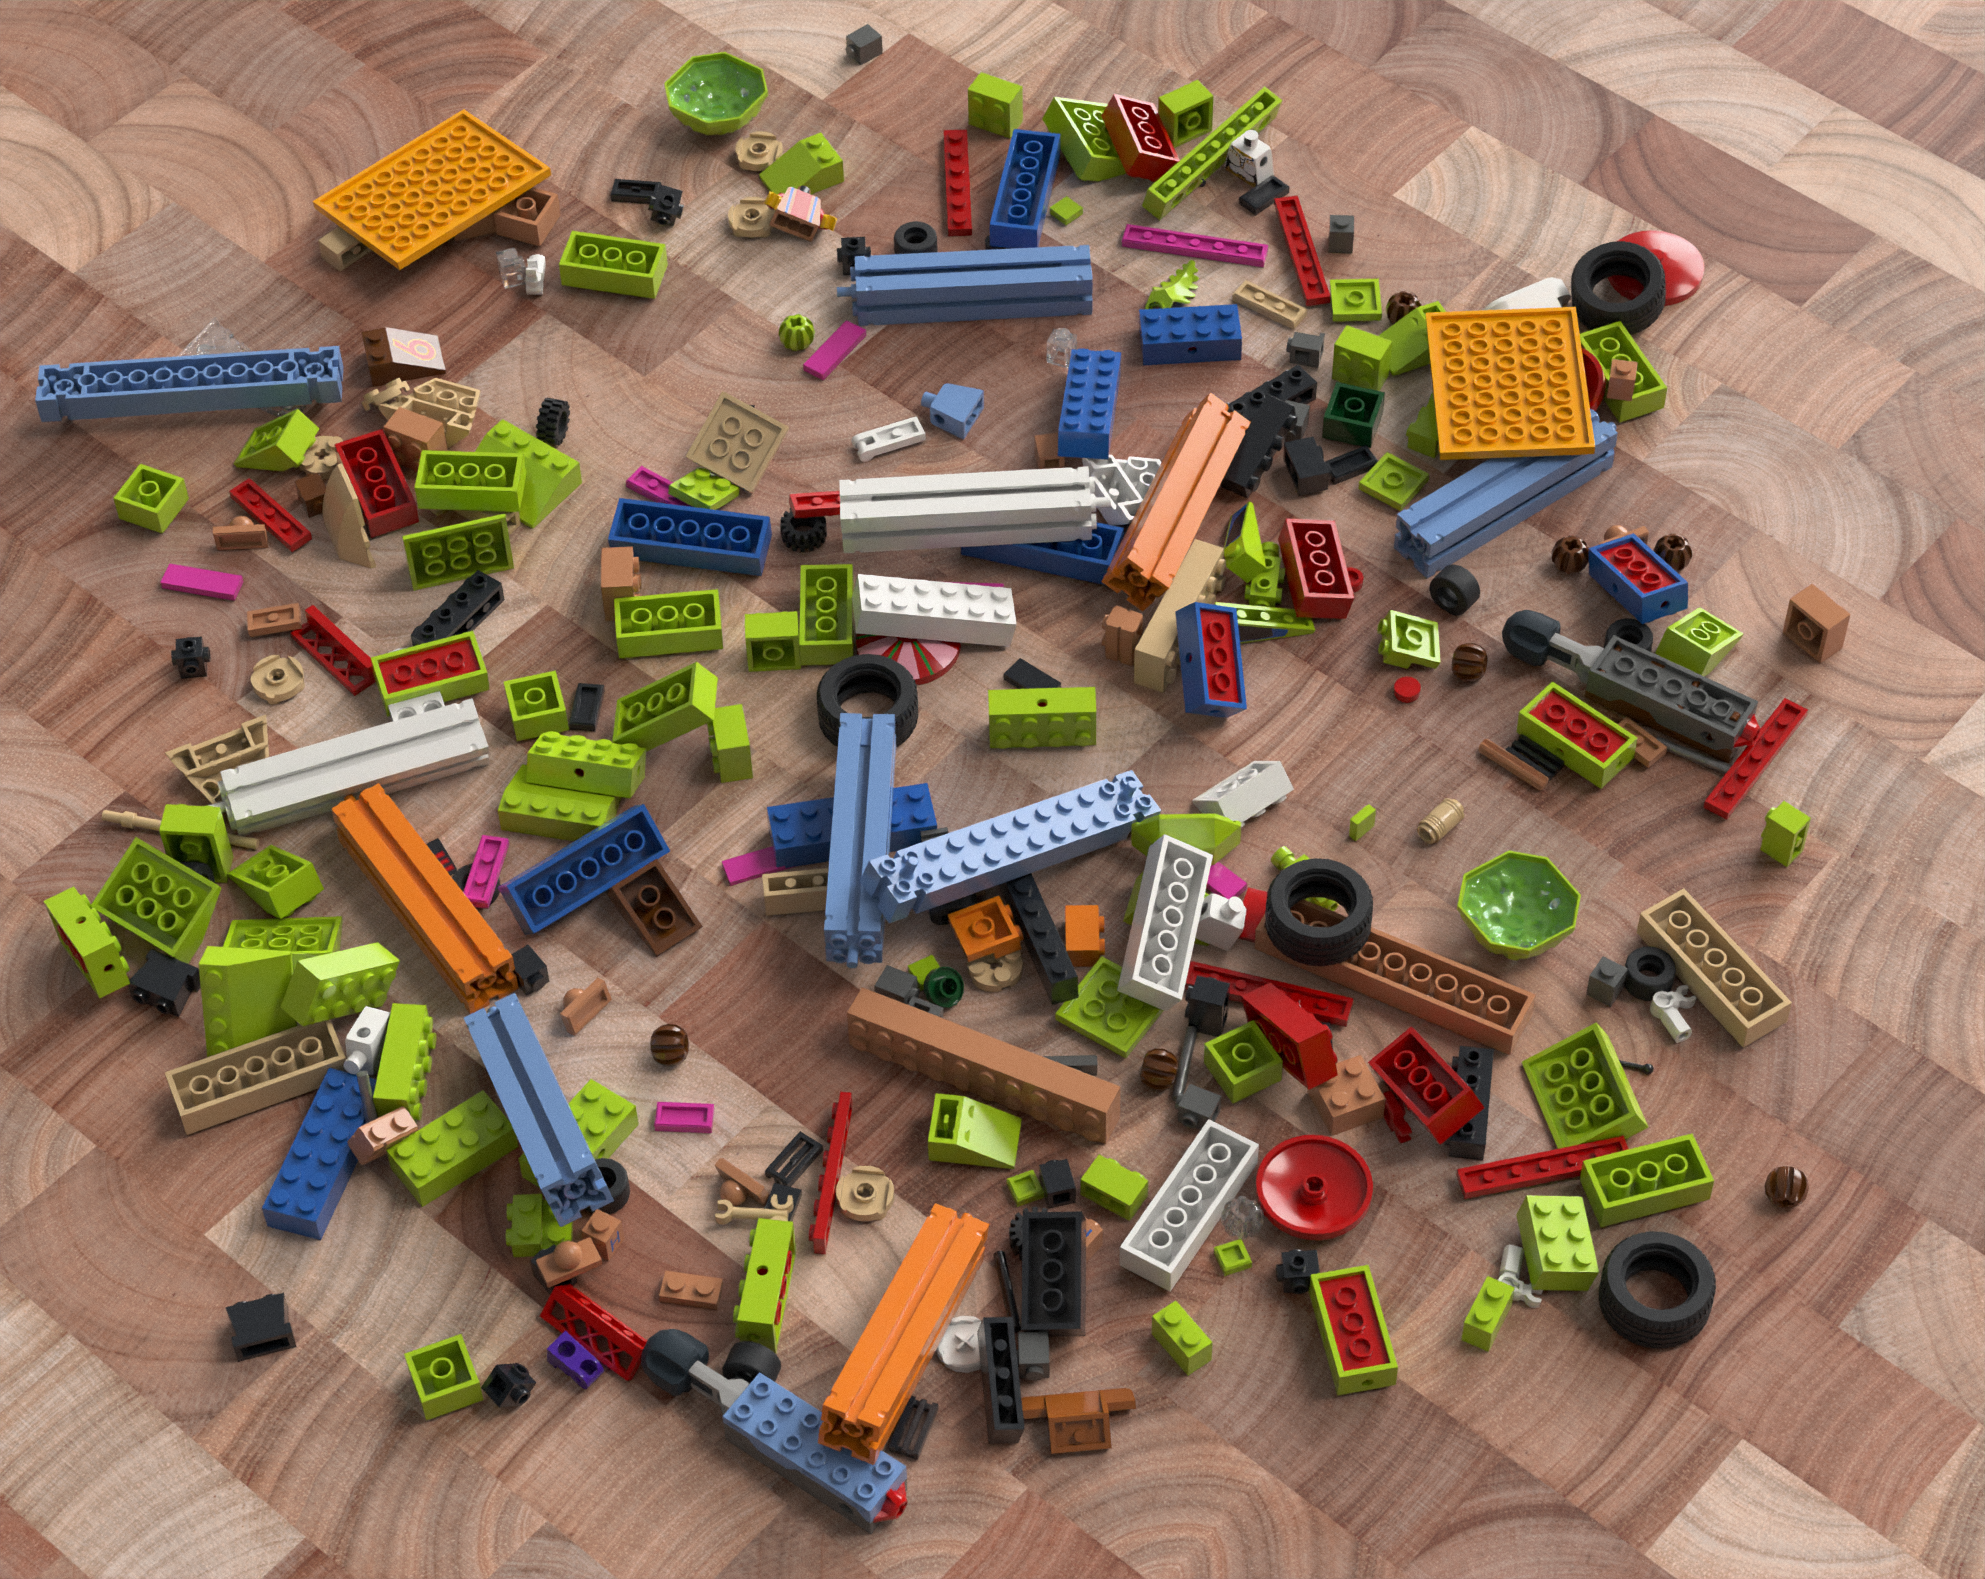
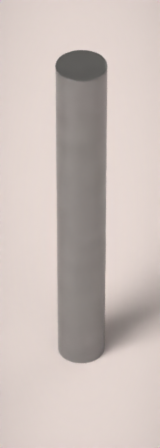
(1695, 756)
(1185, 1061)
(366, 1096)

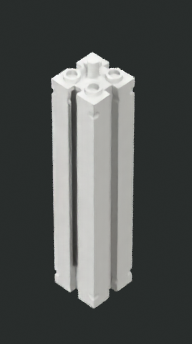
(968, 509)
(322, 774)

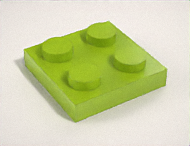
(1355, 299)
(1393, 481)
(704, 489)

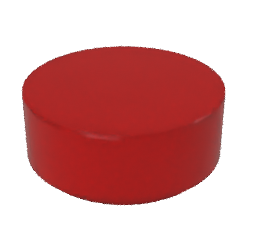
(1356, 578)
(1407, 689)

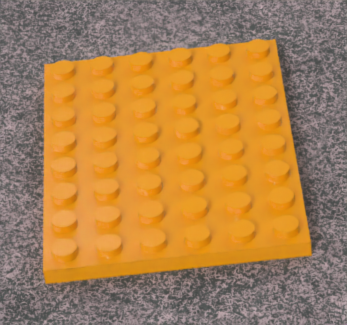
(432, 189)
(1509, 383)

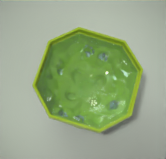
(716, 93)
(1518, 905)

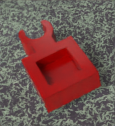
(1393, 1116)

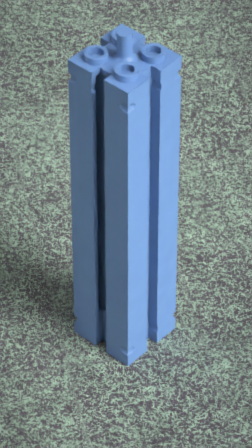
(971, 285)
(1494, 500)
(858, 835)
(538, 1110)

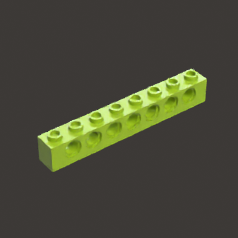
(1209, 154)

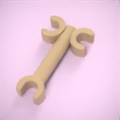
(778, 1212)

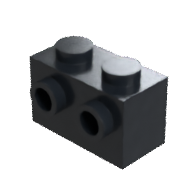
(1306, 465)
(1208, 1005)

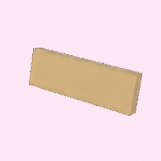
(1269, 304)

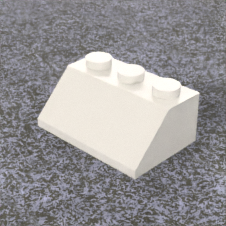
(1246, 792)

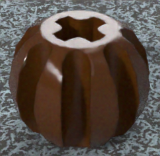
(1400, 305)
(1674, 551)
(1570, 555)
(1469, 662)
(669, 1045)
(1158, 1069)
(1786, 1187)

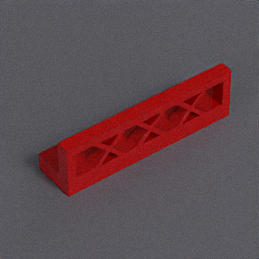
(341, 644)
(601, 1321)

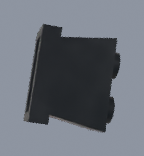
(164, 983)
(261, 1327)

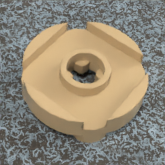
(747, 151)
(740, 219)
(391, 392)
(323, 446)
(280, 690)
(1001, 977)
(867, 1208)

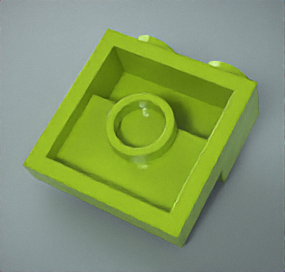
(1408, 640)
(533, 1226)

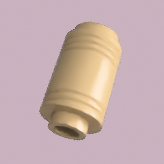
(1440, 820)

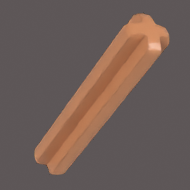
(1513, 764)

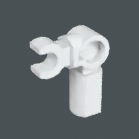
(535, 275)
(1666, 1005)
(1510, 1273)

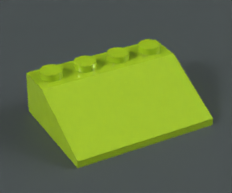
(1084, 138)
(549, 473)
(458, 551)
(553, 810)
(159, 900)
(302, 936)
(243, 995)
(1584, 1090)

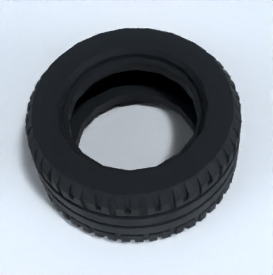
(1618, 259)
(865, 675)
(1319, 880)
(1666, 1254)

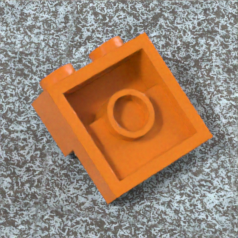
(986, 929)

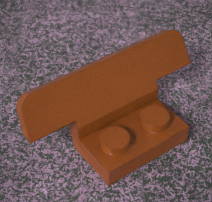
(1078, 1418)

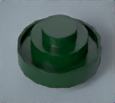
(943, 987)

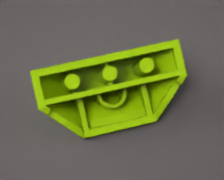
(1203, 831)

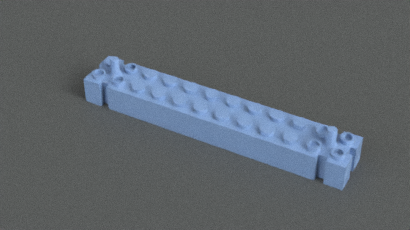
(189, 384)
(1007, 846)

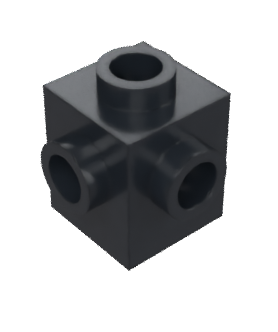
(666, 205)
(849, 249)
(191, 657)
(1296, 1270)
(509, 1385)

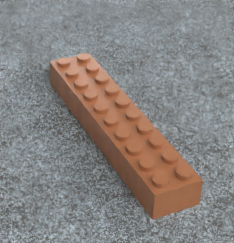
(1420, 983)
(984, 1065)

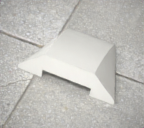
(1122, 481)

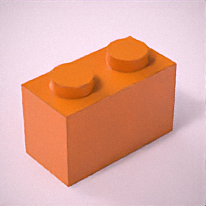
(1082, 934)

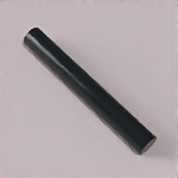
(1007, 1289)

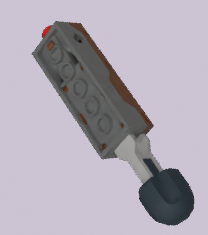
(1642, 686)

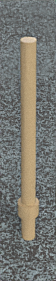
(131, 820)

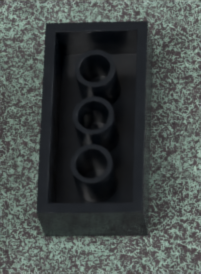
(1054, 1273)

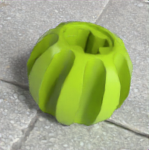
(796, 332)

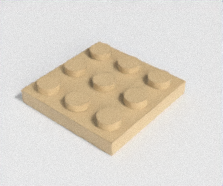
(737, 442)

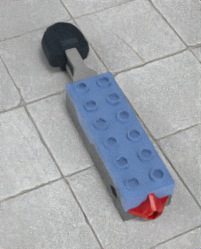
(780, 1432)

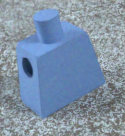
(954, 408)

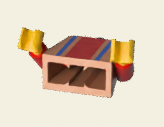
(798, 213)

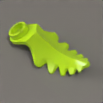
(1176, 290)

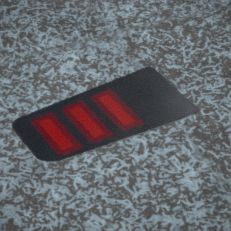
(441, 854)

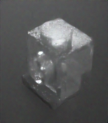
(511, 268)
(1062, 341)

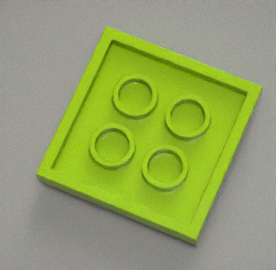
(1107, 1014)

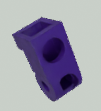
(574, 1360)

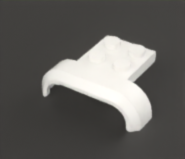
(1538, 295)

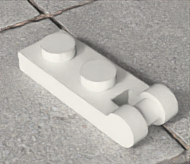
(888, 438)

